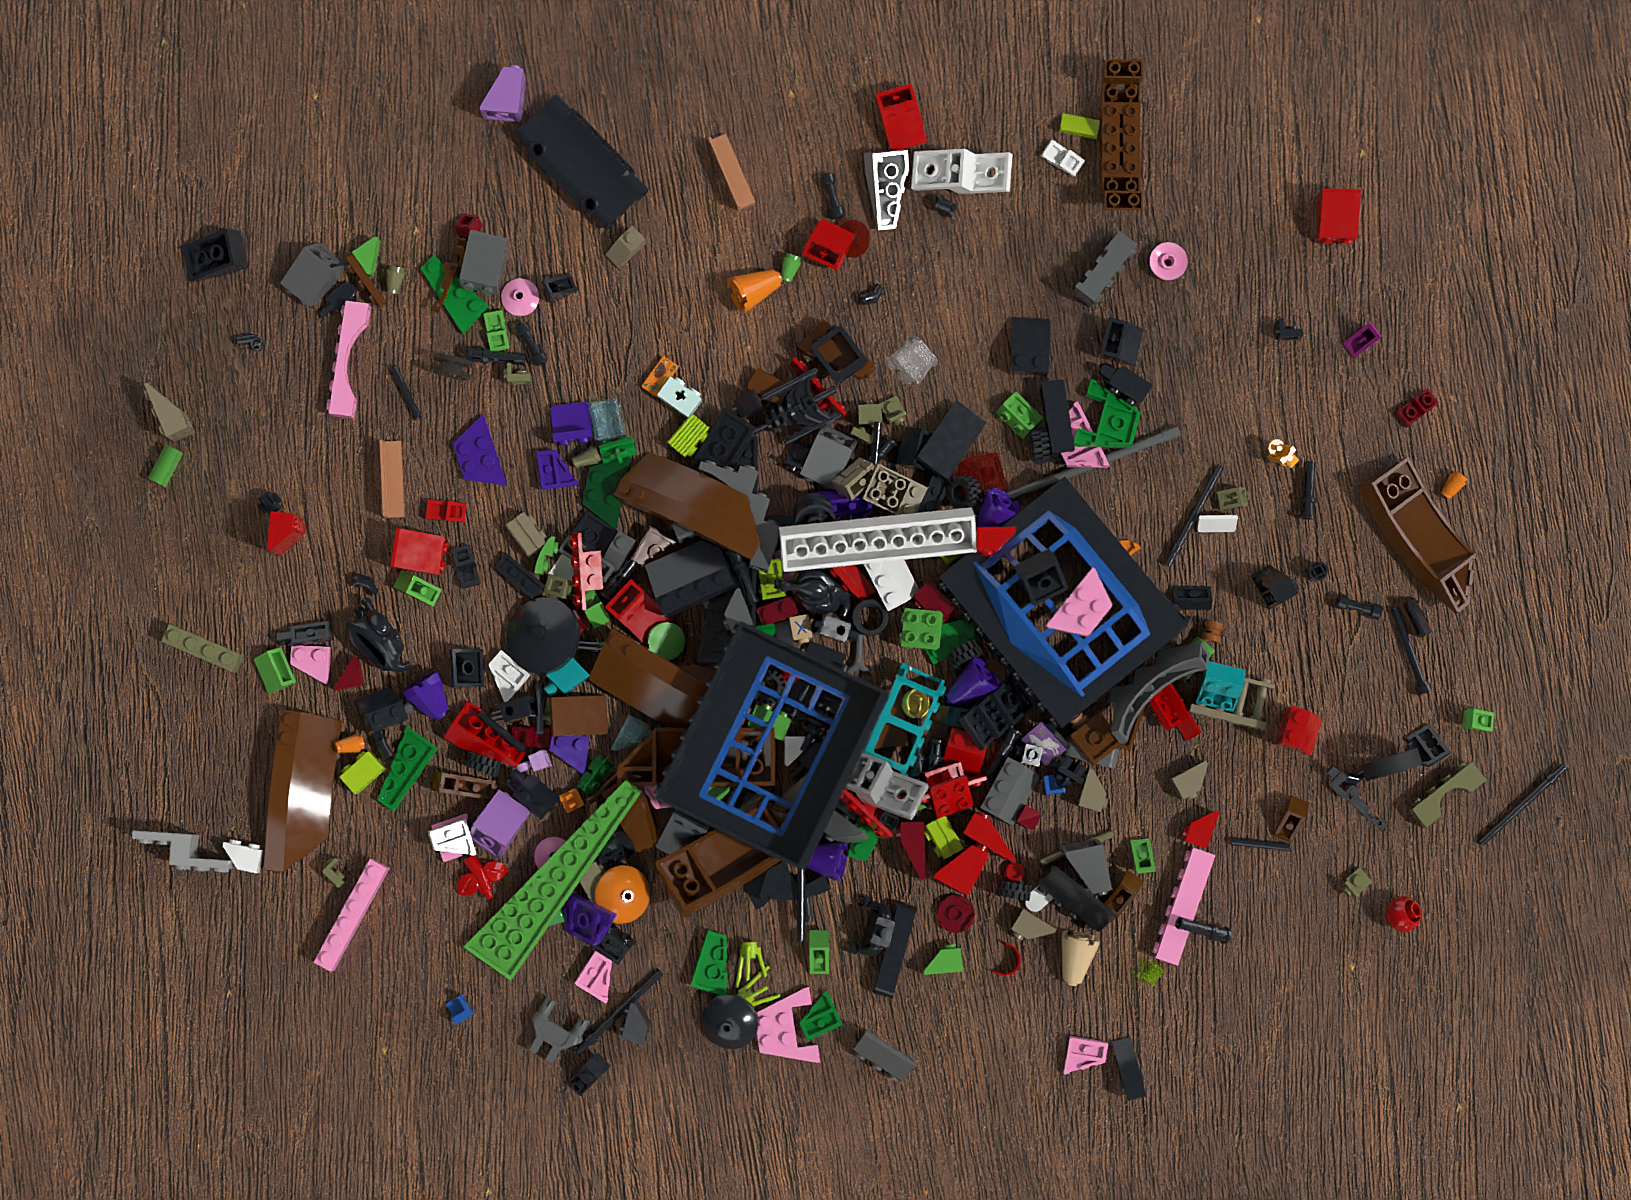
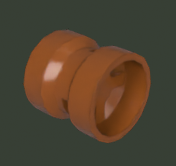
(1212, 631)

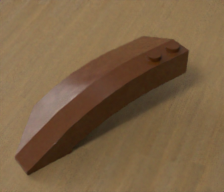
(1420, 533)
(647, 681)
(715, 865)

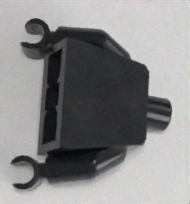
(877, 930)

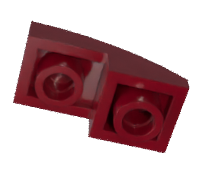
(1416, 408)

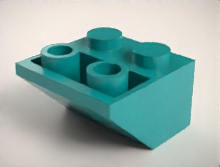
(1221, 686)

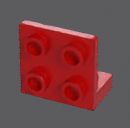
(950, 796)

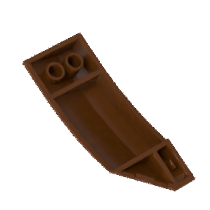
(691, 503)
(650, 758)
(300, 787)

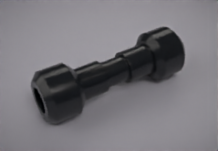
(828, 181)
(538, 357)
(1374, 610)

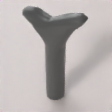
(857, 663)

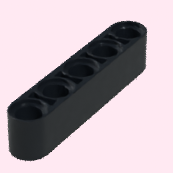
(895, 953)

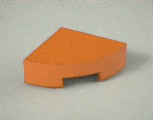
(1131, 547)

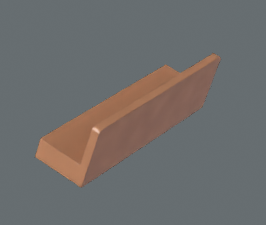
(731, 172)
(392, 479)

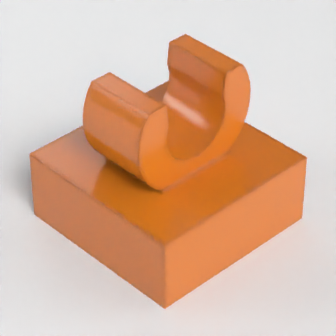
(571, 800)

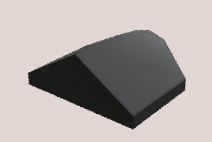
(1429, 745)

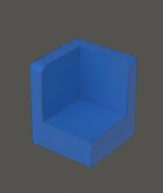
(1050, 786)
(459, 1009)

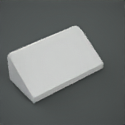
(1217, 523)

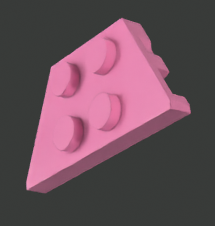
(1083, 456)
(1083, 607)

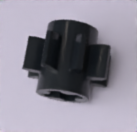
(269, 502)

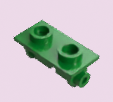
(590, 782)

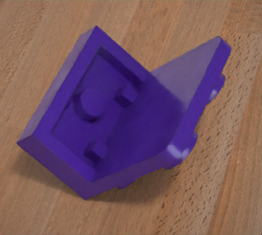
(571, 423)

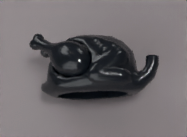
(816, 592)
(376, 639)

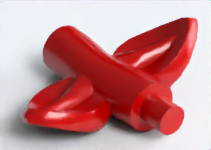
(480, 877)

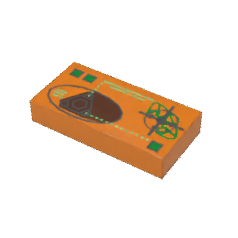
(659, 376)

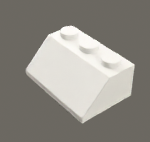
(892, 582)

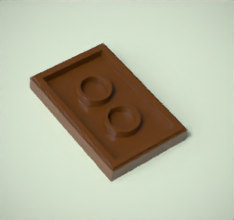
(578, 715)
(893, 735)

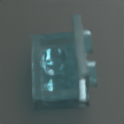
(607, 419)

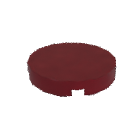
(955, 913)

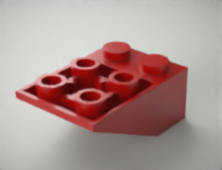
(900, 117)
(636, 610)

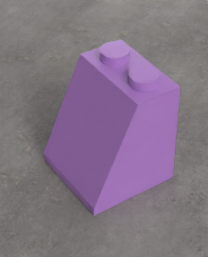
(506, 96)
(499, 824)

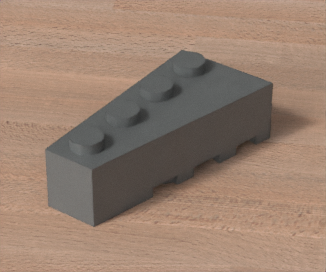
(1104, 269)

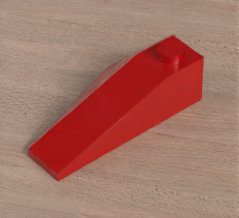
(476, 736)

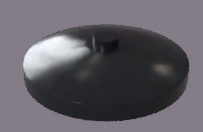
(543, 635)

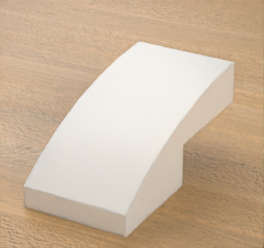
(1062, 158)

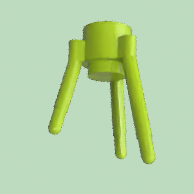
(749, 951)
(748, 995)

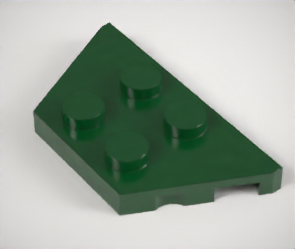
(600, 487)

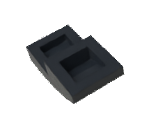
(466, 566)

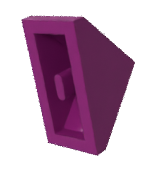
(1362, 339)

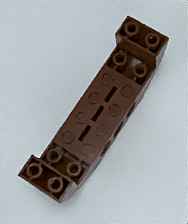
(1120, 134)

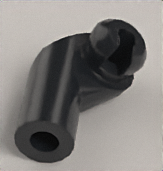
(251, 339)
(365, 581)

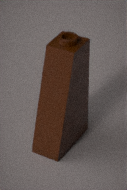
(835, 351)
(638, 821)

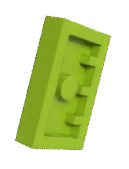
(767, 580)

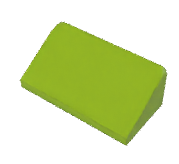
(1079, 126)

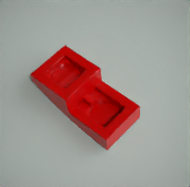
(445, 511)

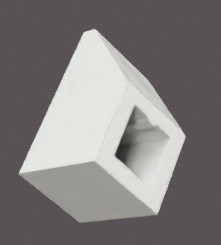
(245, 857)

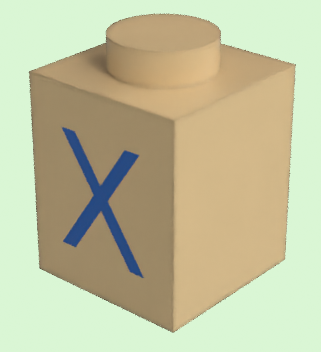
(801, 628)

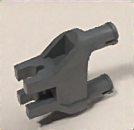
(553, 1033)

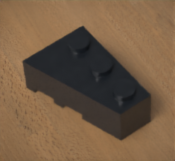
(1274, 586)

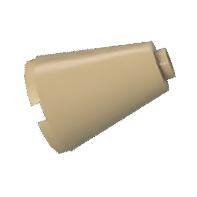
(1077, 955)

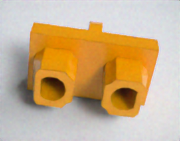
(1282, 453)

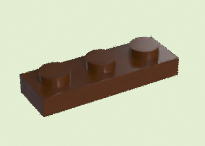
(365, 281)

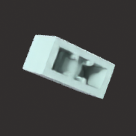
(669, 392)

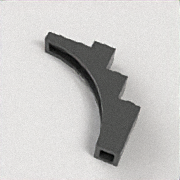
(744, 482)
(1148, 681)

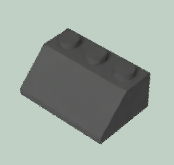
(1009, 791)
(883, 1056)

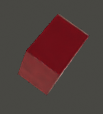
(351, 677)

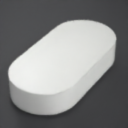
(1037, 900)

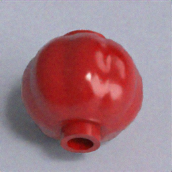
(1403, 914)

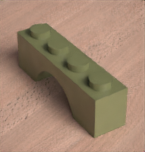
(202, 648)
(1428, 808)

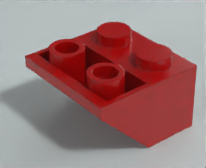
(829, 244)

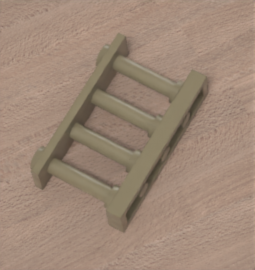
(1237, 716)

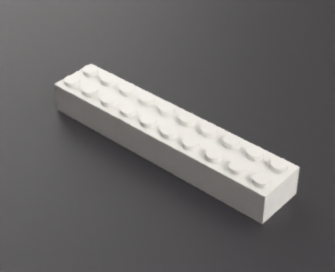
(878, 539)

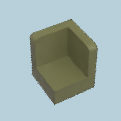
(869, 414)

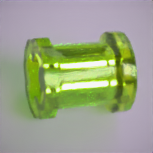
(1152, 974)

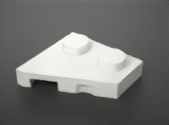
(507, 675)
(452, 838)

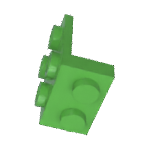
(921, 629)

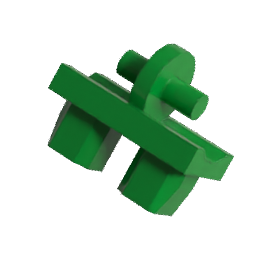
(618, 449)

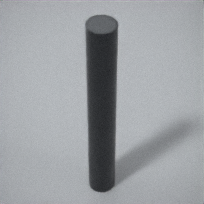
(406, 393)
(539, 707)
(501, 731)
(1260, 844)

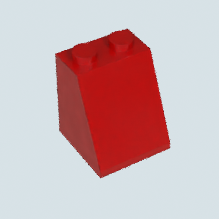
(1337, 215)
(419, 552)
(1298, 730)
(963, 869)

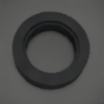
(1391, 764)

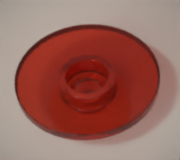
(859, 228)

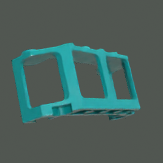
(886, 716)

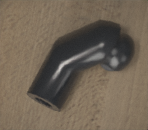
(871, 297)
(1353, 778)

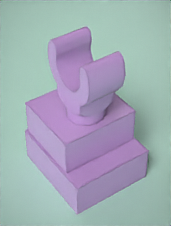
(538, 761)

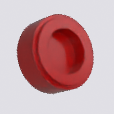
(1014, 872)

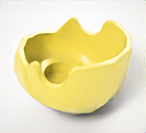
(915, 704)

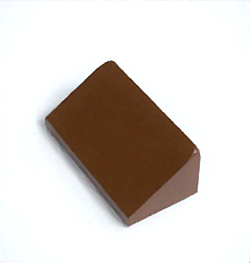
(765, 382)

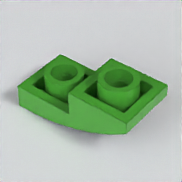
(548, 550)

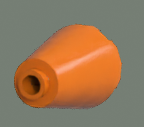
(753, 288)

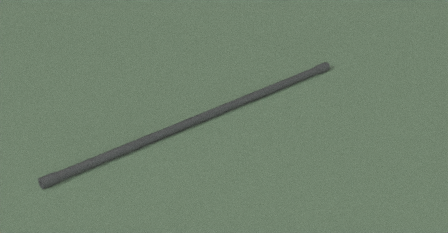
(1163, 436)

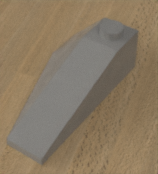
(885, 181)

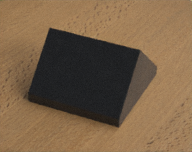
(467, 668)

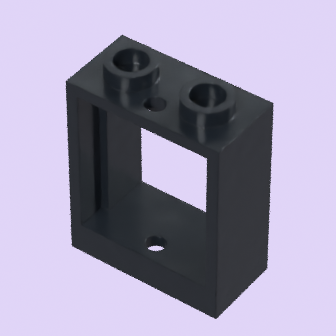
(849, 370)

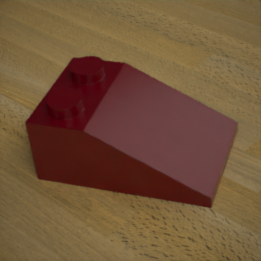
(912, 841)

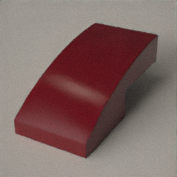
(529, 738)

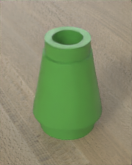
(790, 266)

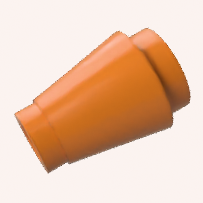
(1453, 484)
(350, 744)

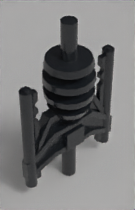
(801, 406)
(826, 704)

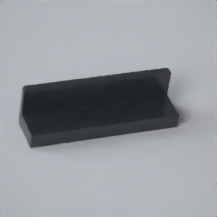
(1056, 417)

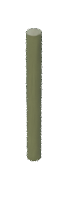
(1059, 855)

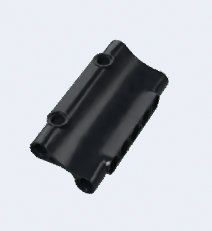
(581, 161)

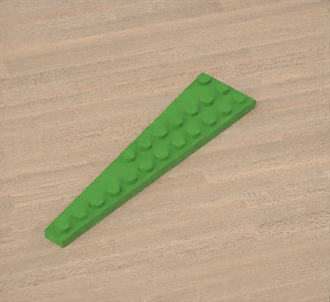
(524, 919)

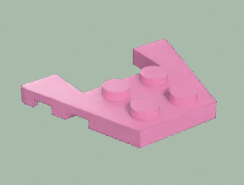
(777, 1029)

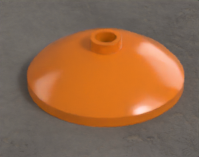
(615, 884)

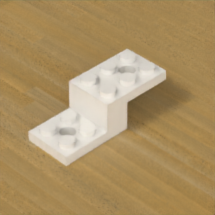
(961, 171)

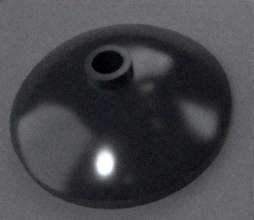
(730, 1011)

